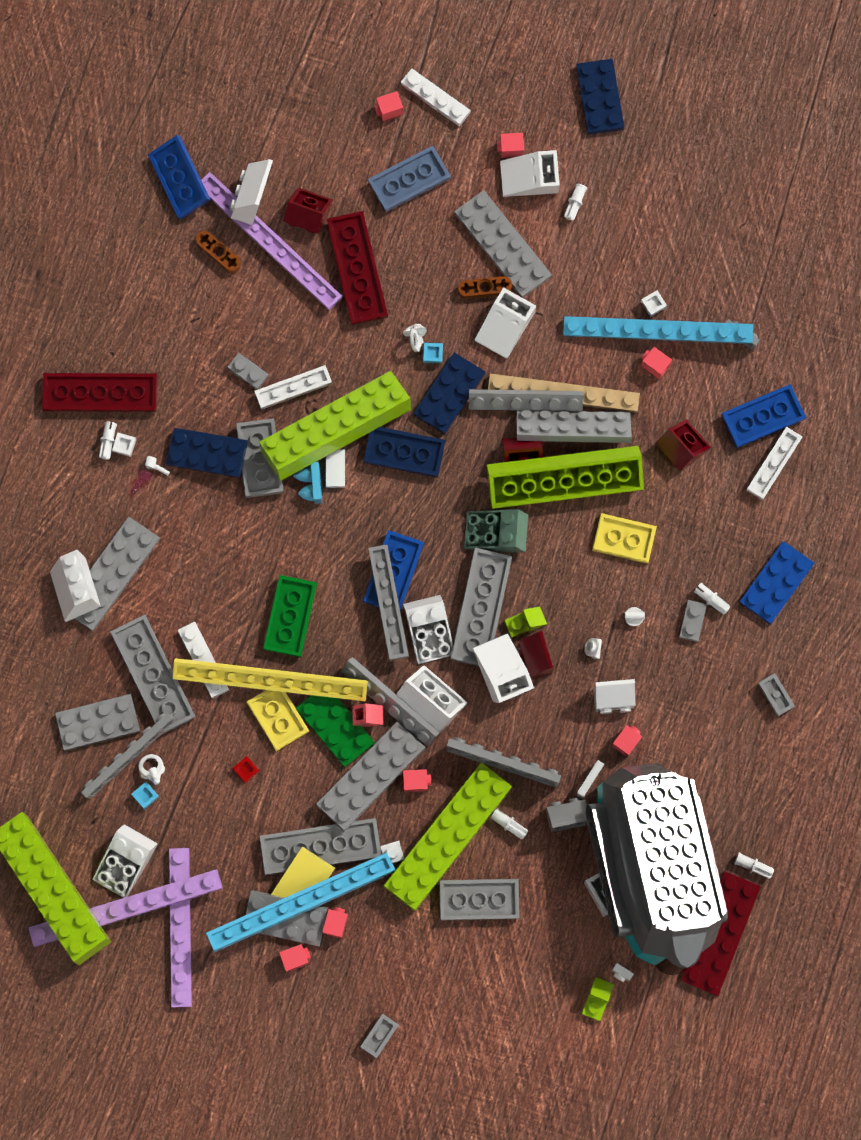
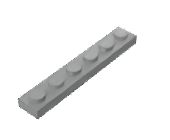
(525, 400)
(388, 602)
(392, 703)
(122, 760)

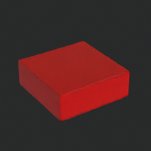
(245, 769)

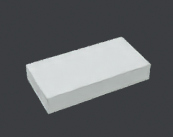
(335, 469)
(590, 779)

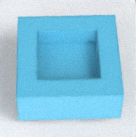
(433, 353)
(145, 795)

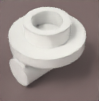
(634, 616)
(593, 648)

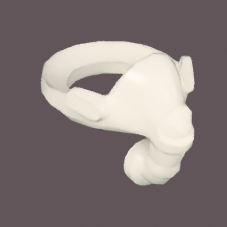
(418, 331)
(154, 773)

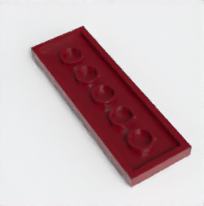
(357, 268)
(100, 392)
(714, 962)

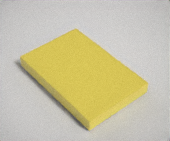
(624, 538)
(277, 718)
(302, 873)

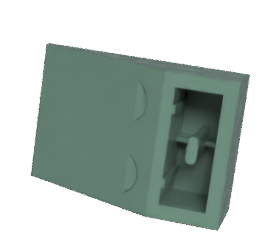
(496, 530)

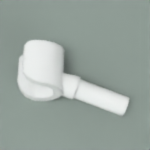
(151, 464)

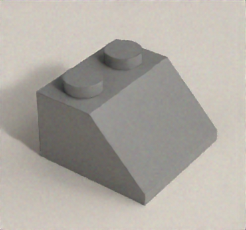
(567, 815)

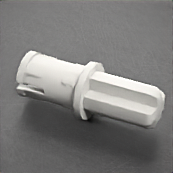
(575, 202)
(107, 440)
(712, 599)
(509, 824)
(754, 866)

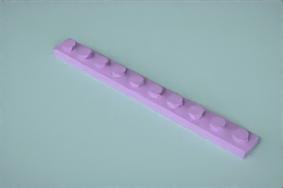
(274, 246)
(140, 903)

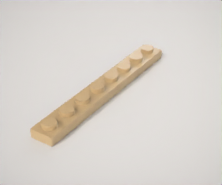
(592, 396)

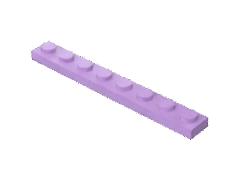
(180, 933)

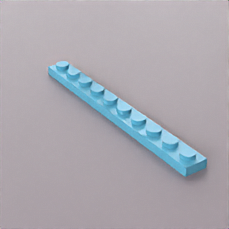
(658, 330)
(300, 902)

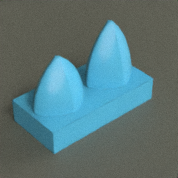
(310, 474)

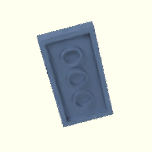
(409, 178)

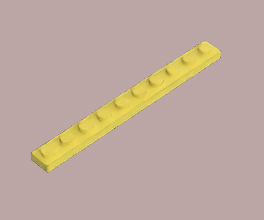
(270, 679)

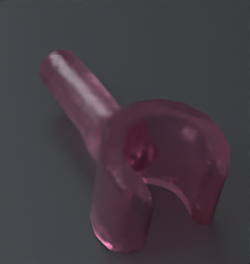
(143, 476)

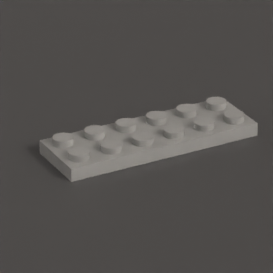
(503, 244)
(574, 426)
(117, 567)
(481, 603)
(152, 671)
(511, 764)
(370, 776)
(326, 842)

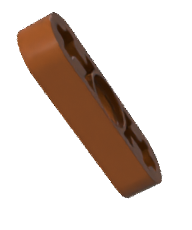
(211, 239)
(470, 283)

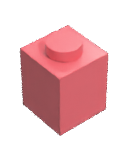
(389, 106)
(511, 145)
(656, 362)
(367, 715)
(627, 740)
(416, 780)
(335, 922)
(295, 957)

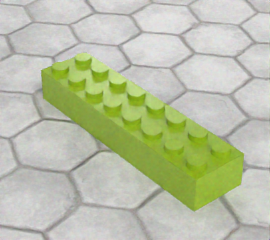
(335, 425)
(565, 477)
(448, 837)
(51, 889)

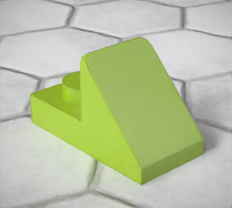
(525, 622)
(597, 999)

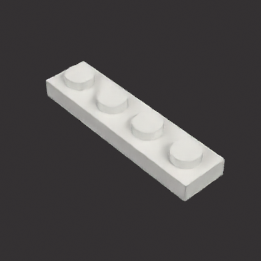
(435, 97)
(293, 387)
(774, 463)
(200, 652)

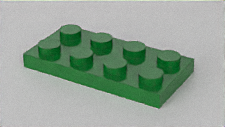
(290, 616)
(335, 728)

